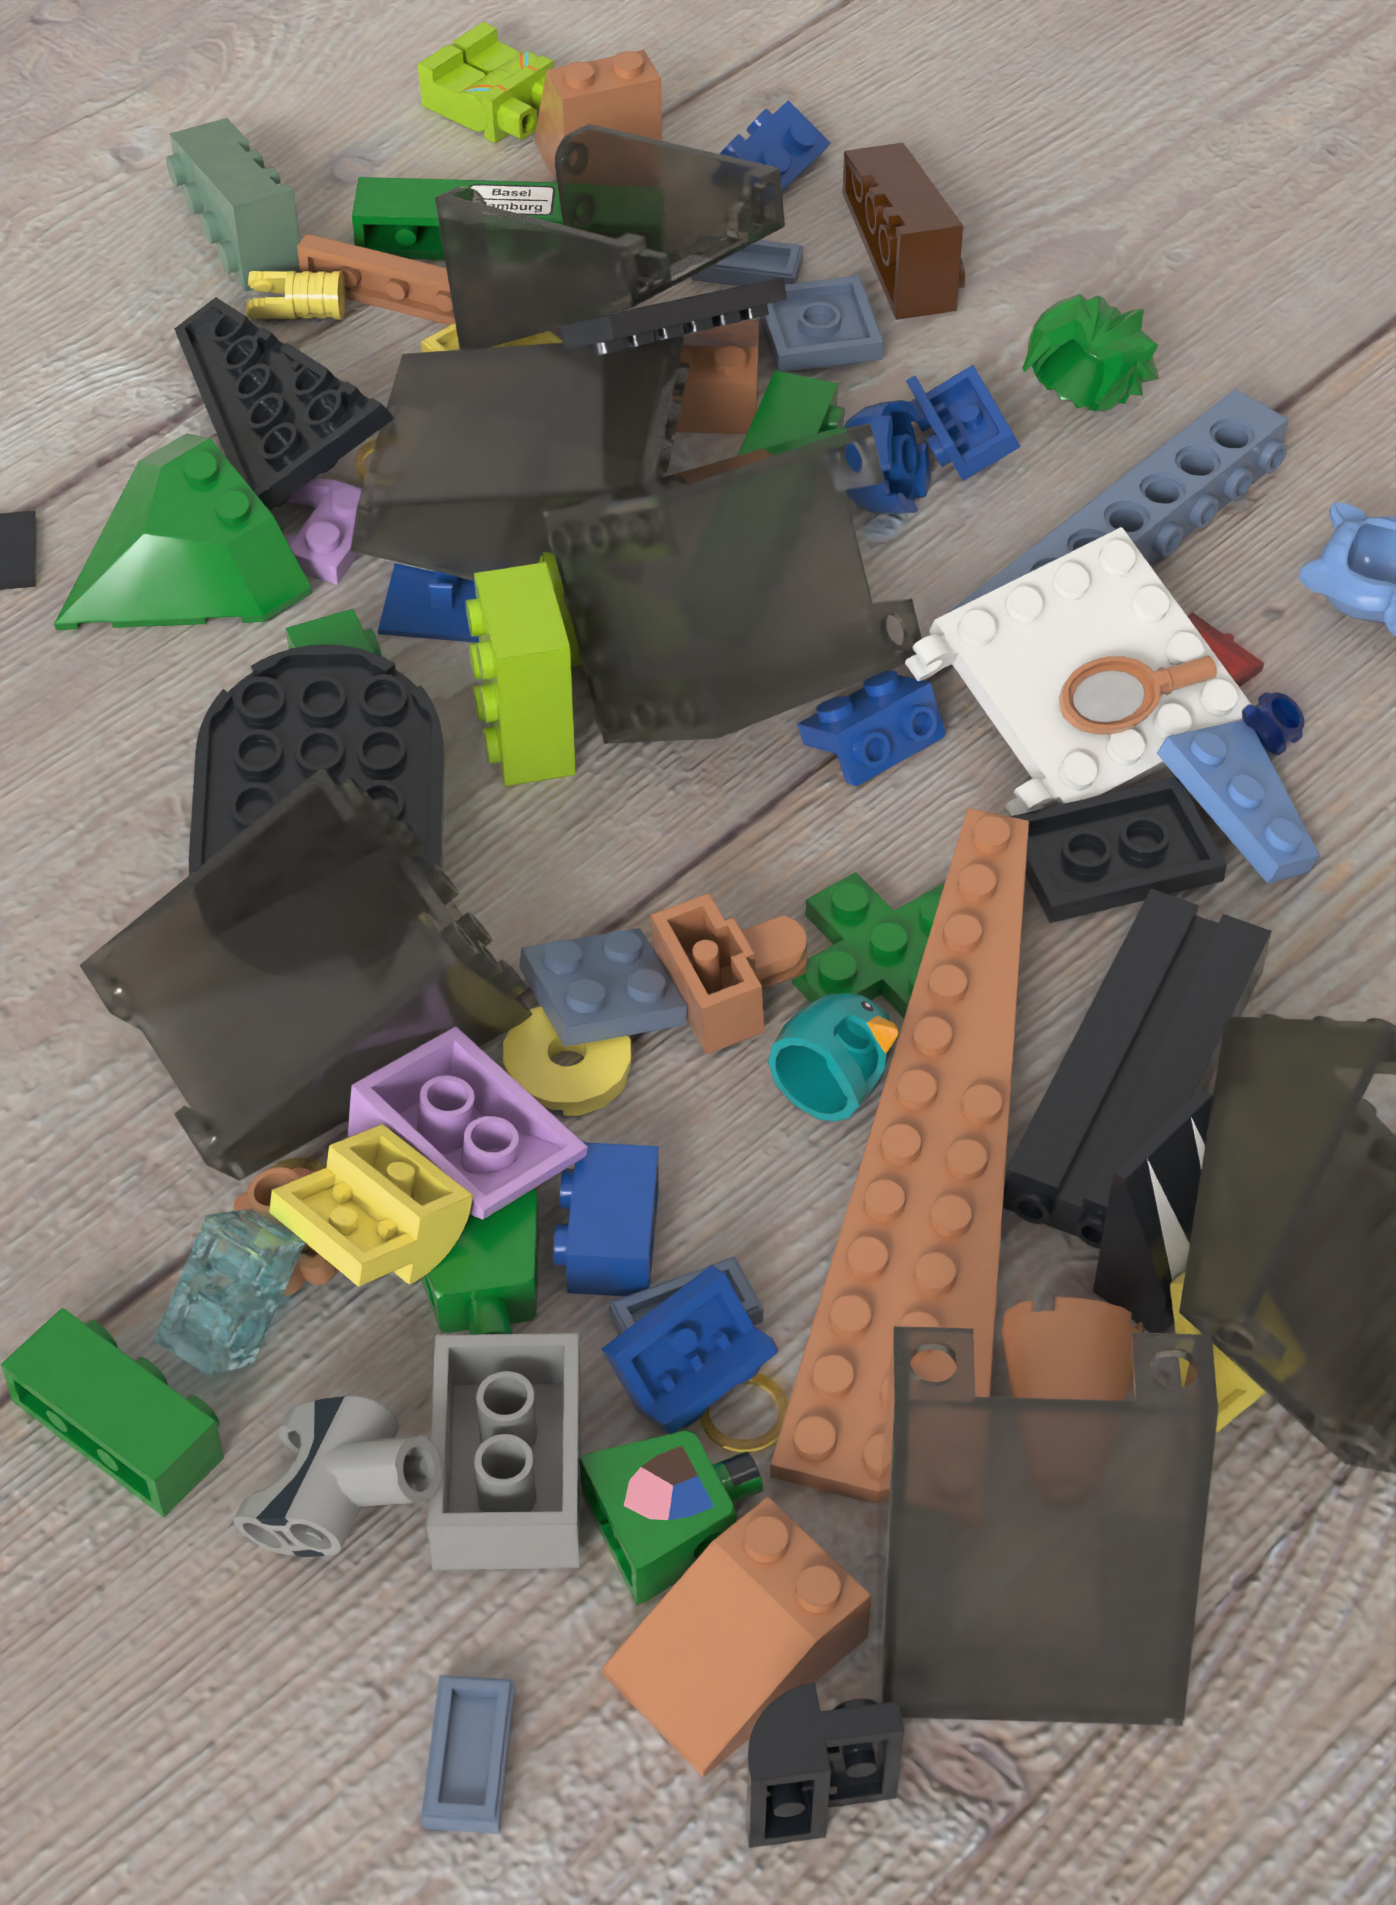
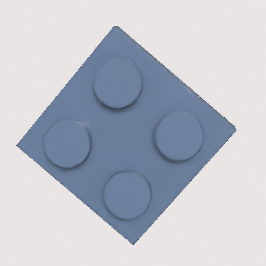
(822, 325)
(602, 986)

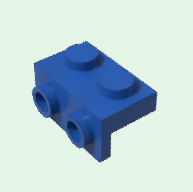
(780, 141)
(965, 423)
(875, 725)
(689, 1352)

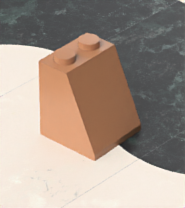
(604, 92)

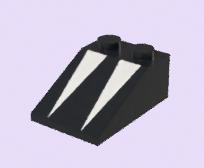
(1153, 1217)

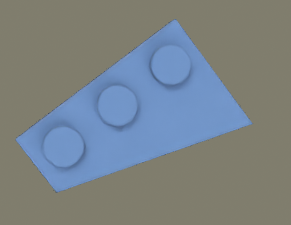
(1243, 795)

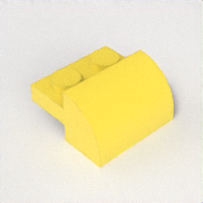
(375, 1208)

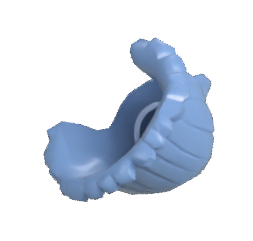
(1357, 566)

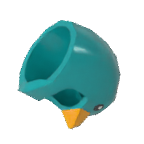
(832, 1055)

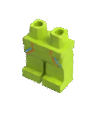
(485, 84)

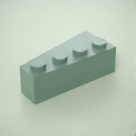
(236, 199)

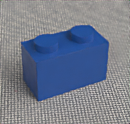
(610, 1220)

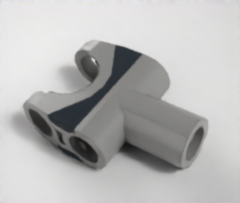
(341, 1465)

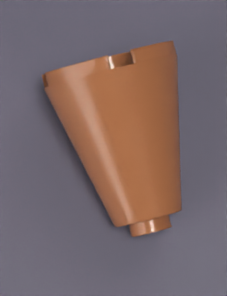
(1069, 1351)

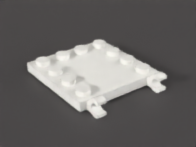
(1039, 629)

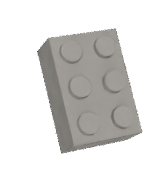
(506, 1451)

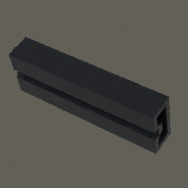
(1133, 1059)

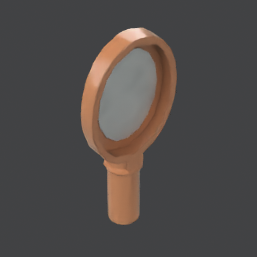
(1122, 691)

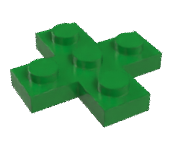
(873, 945)

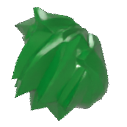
(1091, 352)

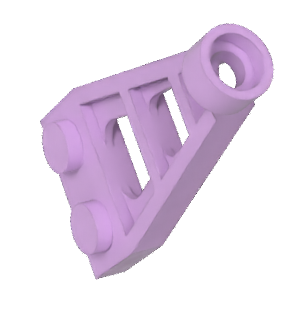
(326, 537)

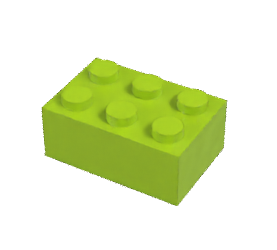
(523, 674)

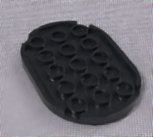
(313, 712)

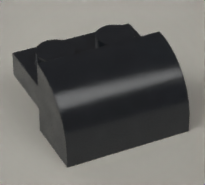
(817, 1761)

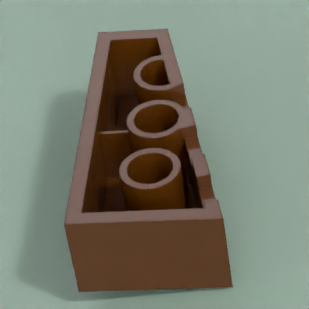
(905, 229)

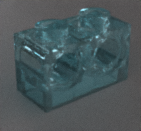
(229, 1291)

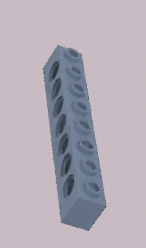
(1170, 489)

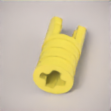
(306, 295)

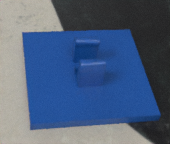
(427, 605)

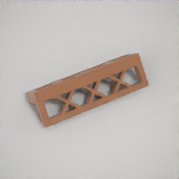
(381, 278)

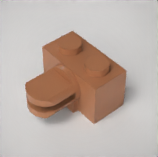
(725, 968)

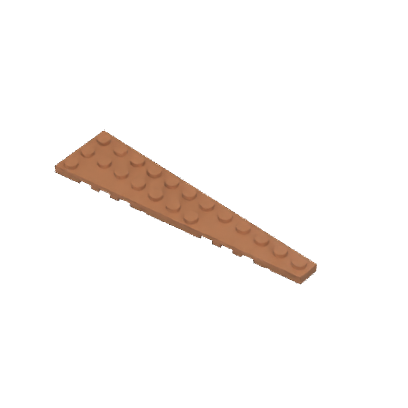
(930, 1181)

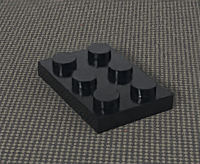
(1117, 849)

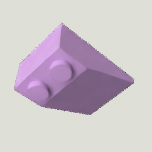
(466, 1120)

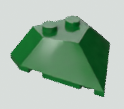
(186, 548)

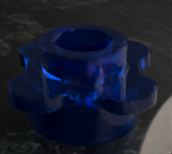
(1275, 721)

